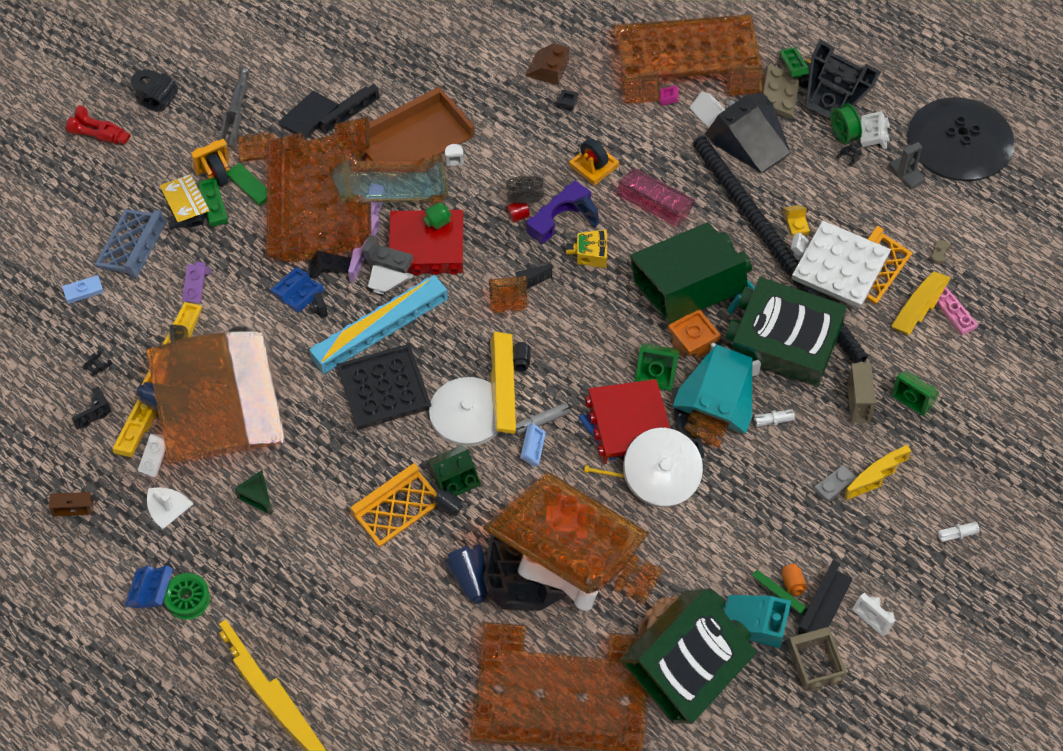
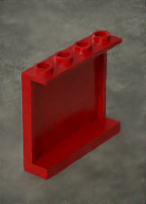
(433, 249)
(623, 414)

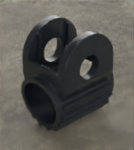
(160, 89)

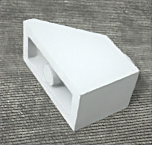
(386, 279)

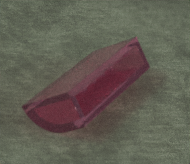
(655, 197)

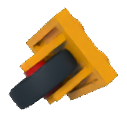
(212, 160)
(593, 162)

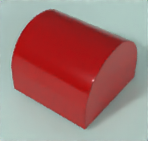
(518, 211)

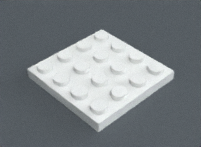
(841, 264)

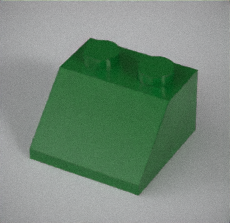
(658, 364)
(914, 393)

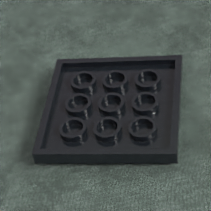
(383, 386)

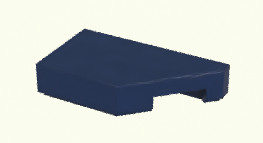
(588, 209)

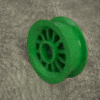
(846, 123)
(199, 595)

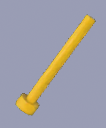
(587, 469)

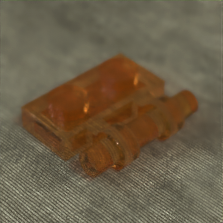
(254, 146)
(712, 424)
(643, 584)

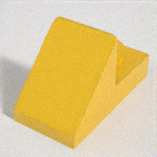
(796, 219)

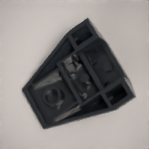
(836, 81)
(750, 132)
(508, 586)

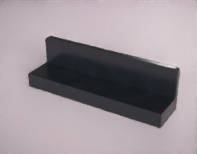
(349, 108)
(826, 600)

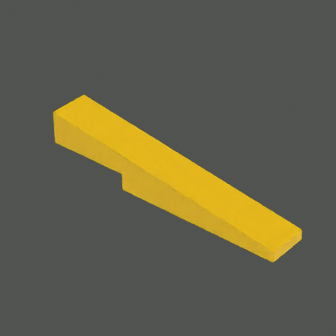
(503, 382)

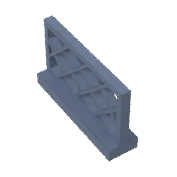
(143, 244)

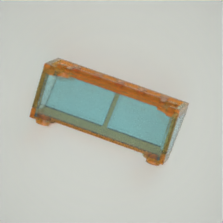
(389, 180)

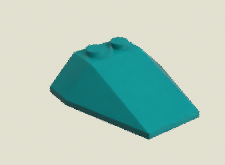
(720, 388)

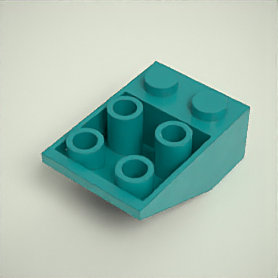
(761, 615)

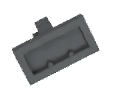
(906, 166)
(385, 257)

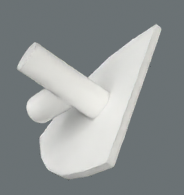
(166, 505)

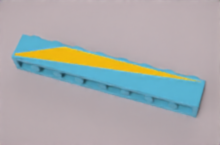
(378, 324)

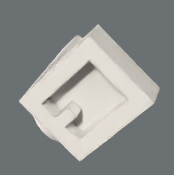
(152, 455)

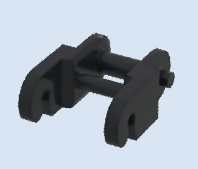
(845, 150)
(100, 367)

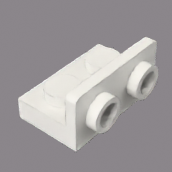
(875, 129)

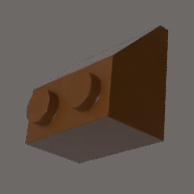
(549, 64)

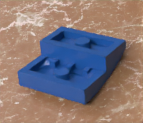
(296, 289)
(148, 587)

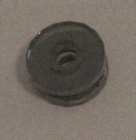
(525, 189)

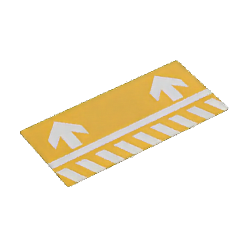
(184, 198)

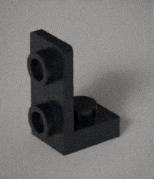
(325, 260)
(98, 411)

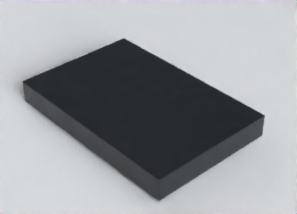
(306, 115)

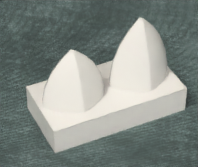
(870, 611)

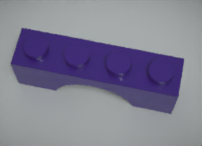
(541, 225)

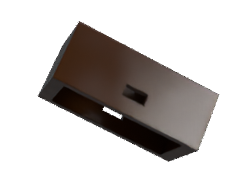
(62, 503)

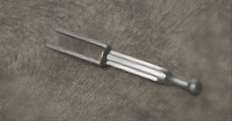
(234, 111)

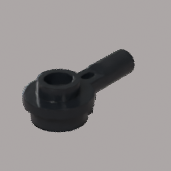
(191, 222)

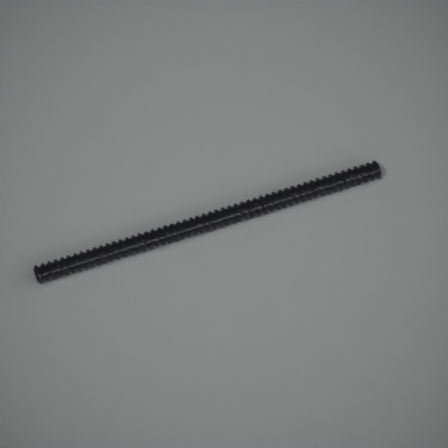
(768, 234)

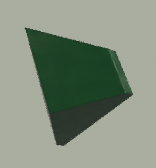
(255, 493)

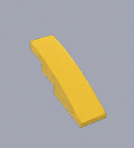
(920, 302)
(874, 474)

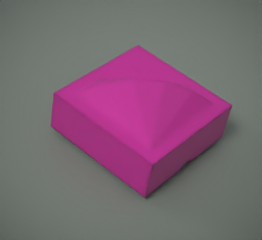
(669, 95)

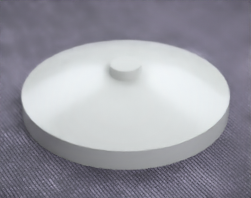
(464, 412)
(662, 467)

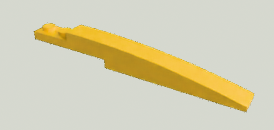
(142, 416)
(270, 693)

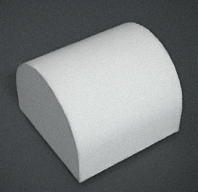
(454, 155)

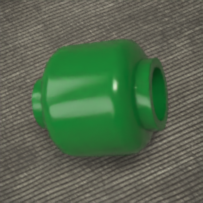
(437, 215)

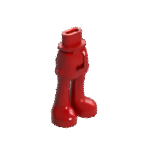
(106, 132)

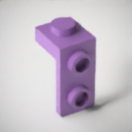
(194, 282)

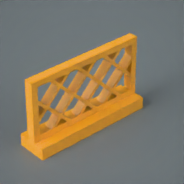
(876, 237)
(382, 495)

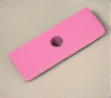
(956, 312)

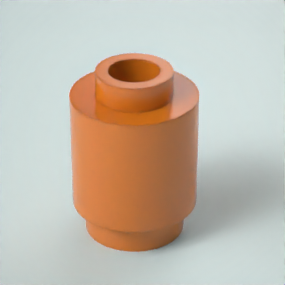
(793, 580)

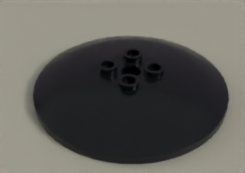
(956, 156)

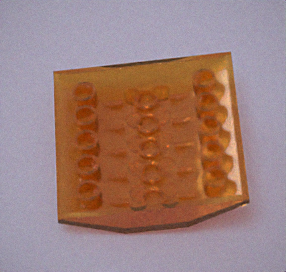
(214, 395)
(568, 533)

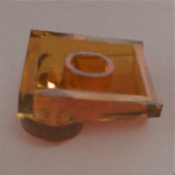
(508, 294)

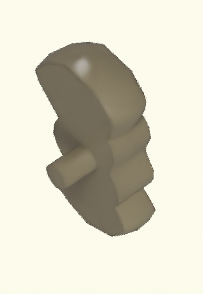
(940, 251)

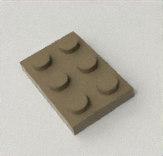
(781, 90)

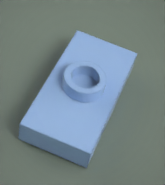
(83, 289)
(533, 445)

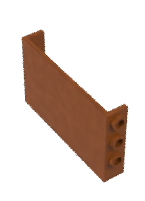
(418, 129)

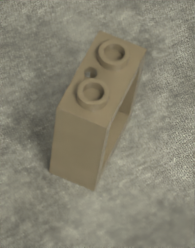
(861, 392)
(811, 639)

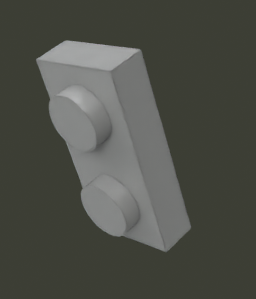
(835, 483)

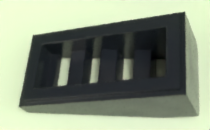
(535, 275)

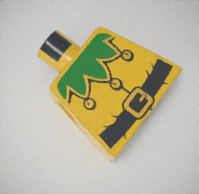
(590, 248)

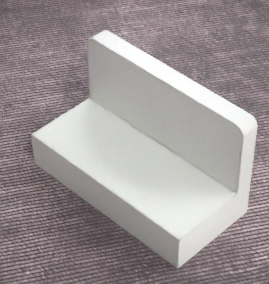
(706, 108)

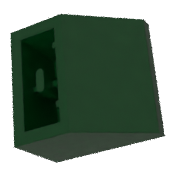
(454, 471)

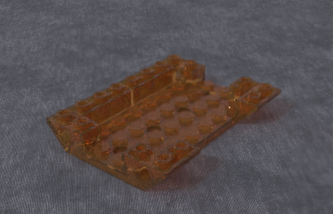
(654, 61)
(298, 195)
(559, 718)

